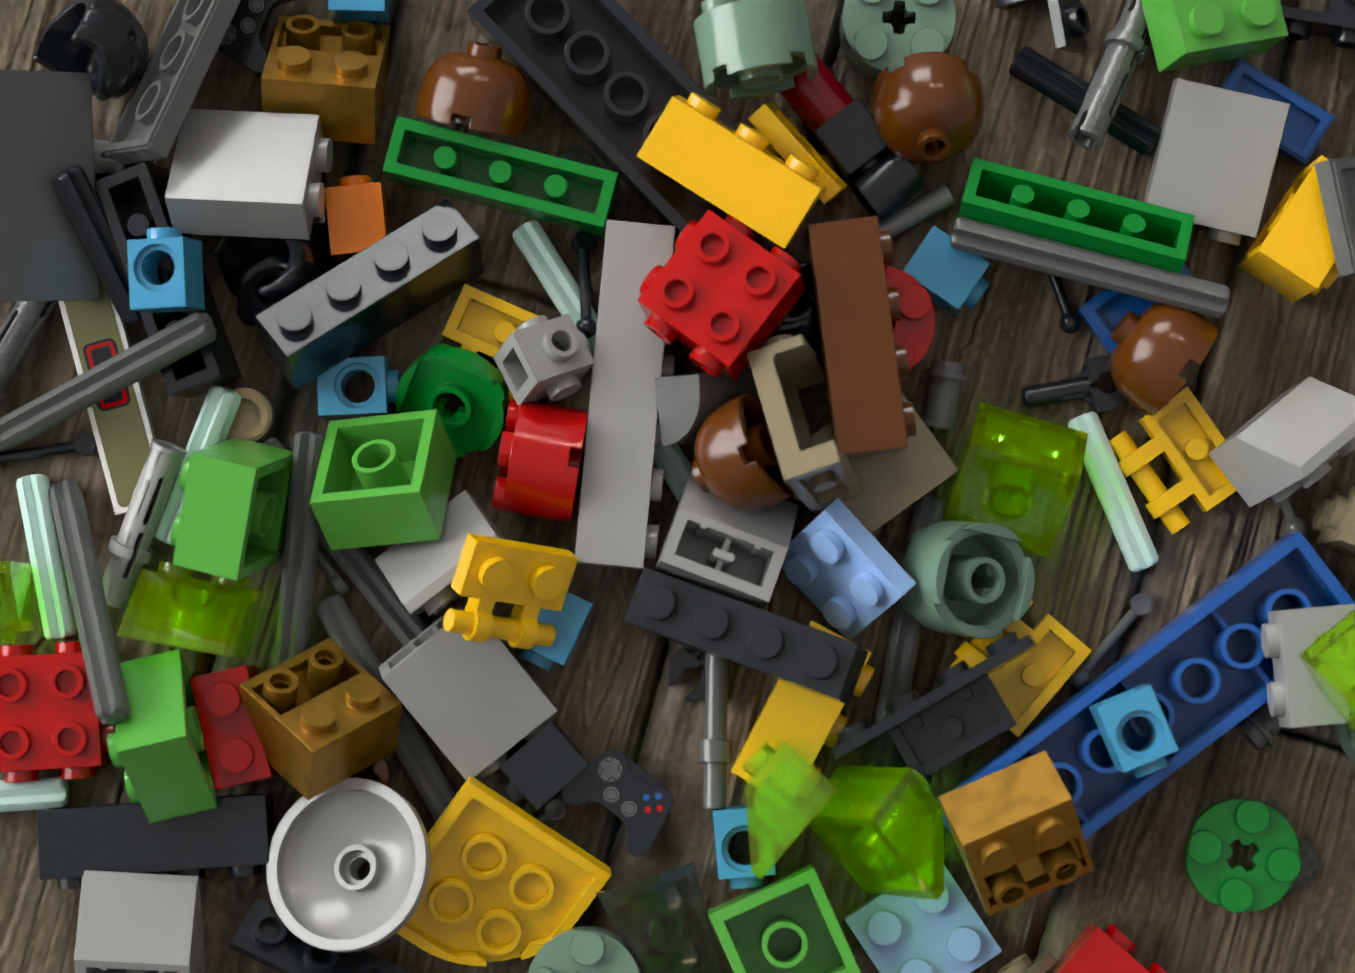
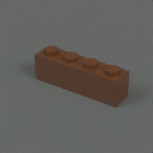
(857, 336)

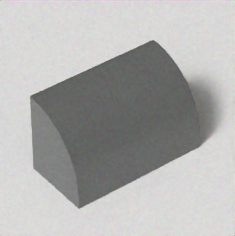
(691, 397)

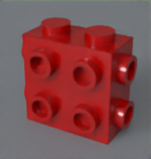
(720, 293)
(48, 715)

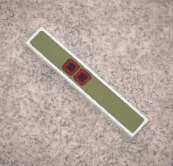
(122, 420)

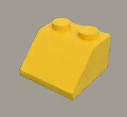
(1295, 244)

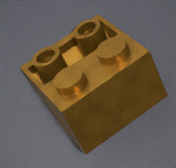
(329, 72)
(321, 717)
(1017, 832)

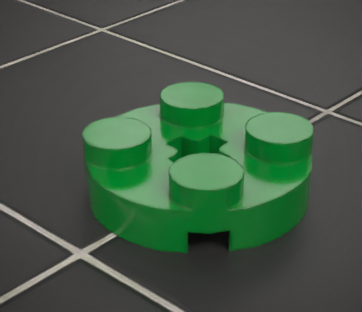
(469, 377)
(1274, 860)

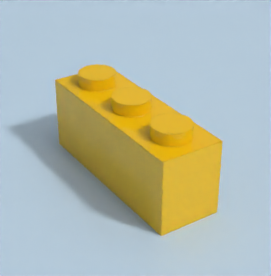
(732, 168)
(799, 719)

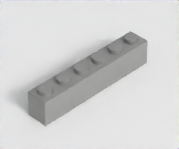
(624, 406)

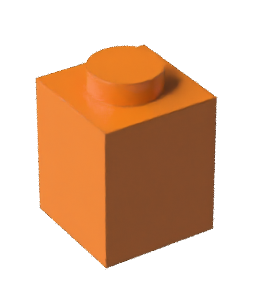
(356, 215)

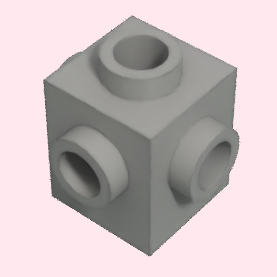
(544, 359)

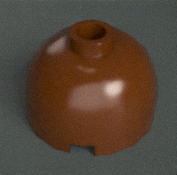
(476, 91)
(928, 107)
(1157, 353)
(739, 457)

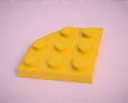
(499, 882)

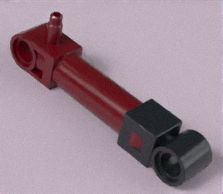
(849, 139)

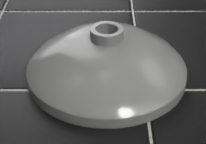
(319, 858)

